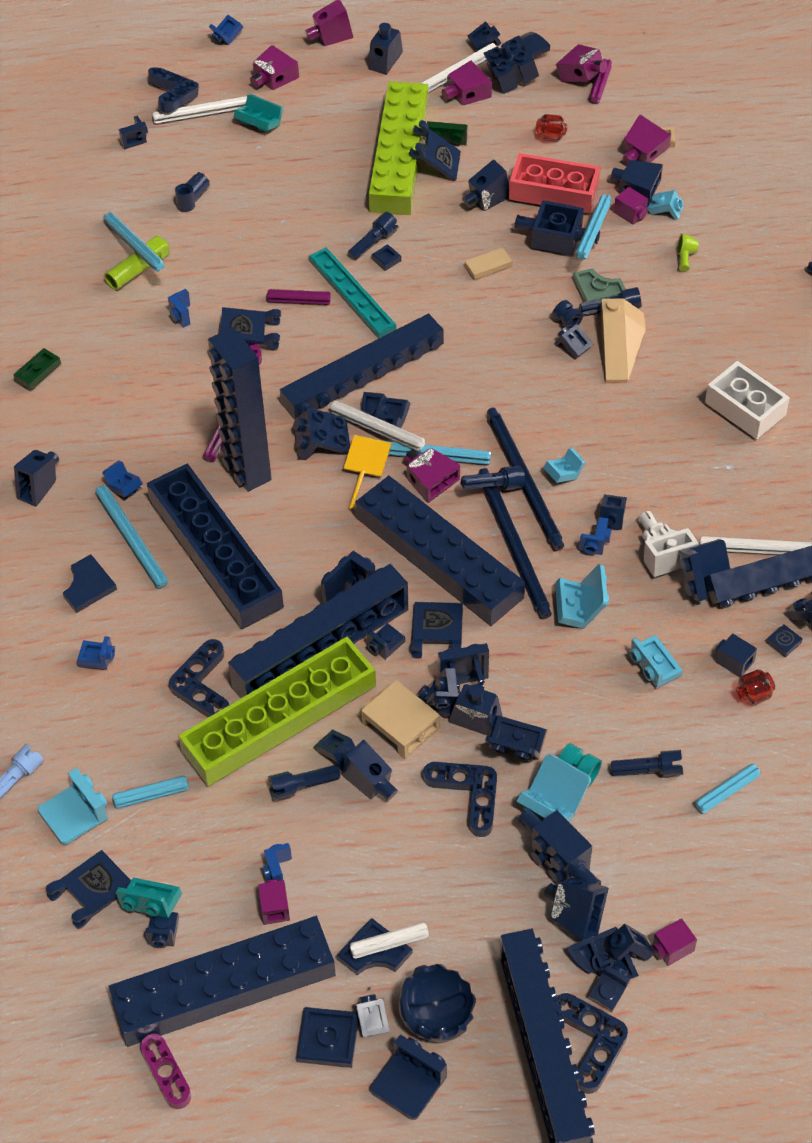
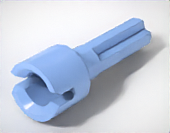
(23, 763)

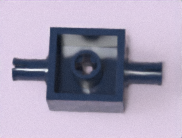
(555, 227)
(559, 847)

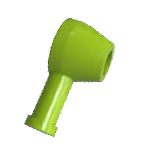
(686, 246)

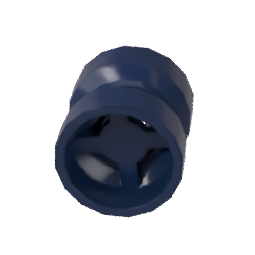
(567, 314)

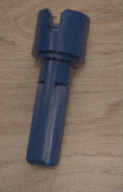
(381, 228)
(631, 295)
(507, 479)
(660, 764)
(286, 784)

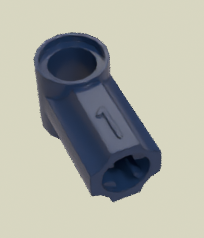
(190, 191)

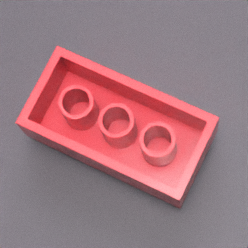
(554, 181)

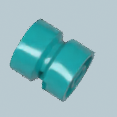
(587, 763)

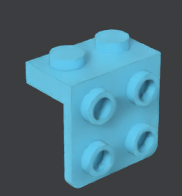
(582, 601)
(555, 788)
(74, 809)

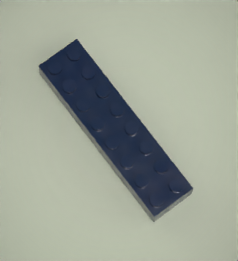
(239, 408)
(215, 545)
(440, 550)
(349, 614)
(222, 980)
(543, 1039)

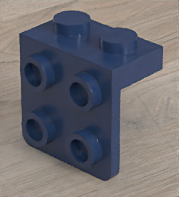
(322, 430)
(700, 562)
(346, 574)
(517, 737)
(410, 1077)

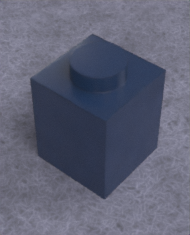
(735, 655)

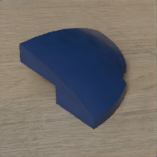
(535, 43)
(386, 409)
(595, 954)

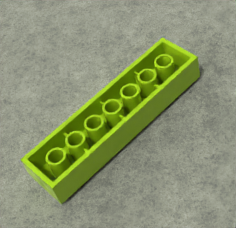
(394, 169)
(277, 711)

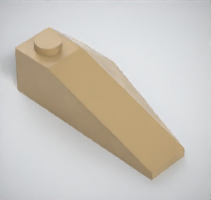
(621, 338)

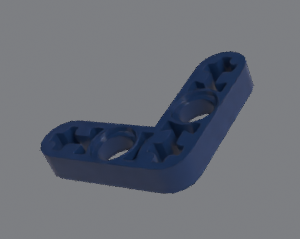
(179, 88)
(193, 681)
(473, 783)
(602, 1042)

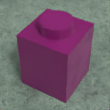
(631, 205)
(274, 902)
(674, 942)

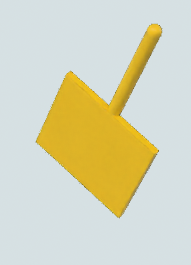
(366, 457)

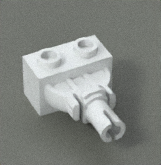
(663, 545)

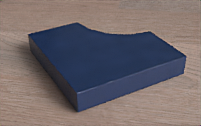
(89, 584)
(390, 958)

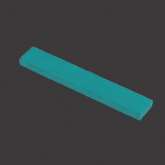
(352, 293)

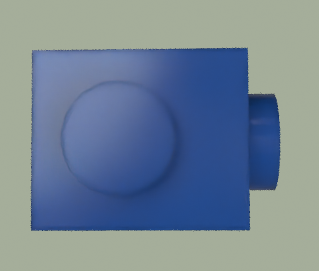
(226, 30)
(178, 307)
(120, 480)
(595, 544)
(96, 653)
(273, 856)

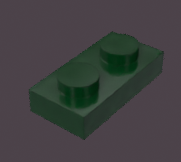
(452, 133)
(37, 369)

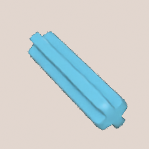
(727, 788)
(150, 791)

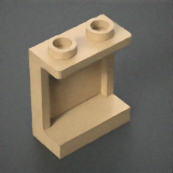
(401, 718)

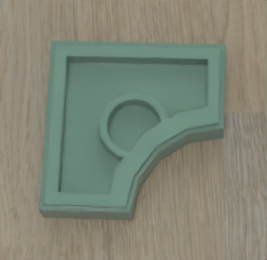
(594, 286)

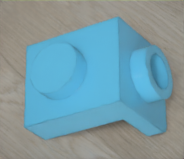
(666, 202)
(565, 468)

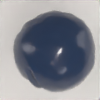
(436, 1003)

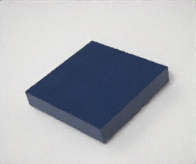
(328, 1037)

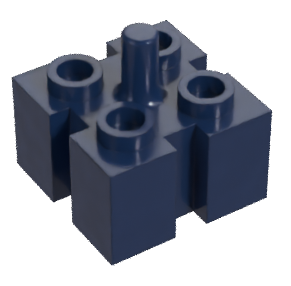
(511, 64)

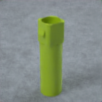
(134, 264)

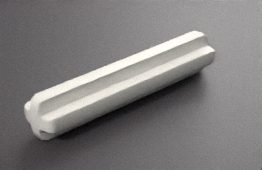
(389, 940)

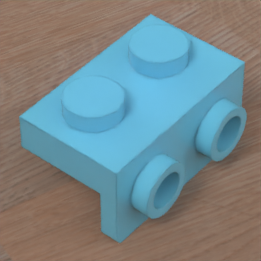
(655, 660)

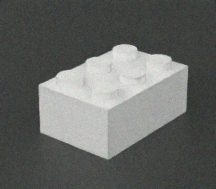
(747, 399)

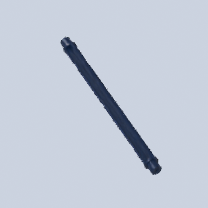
(530, 488)
(517, 549)

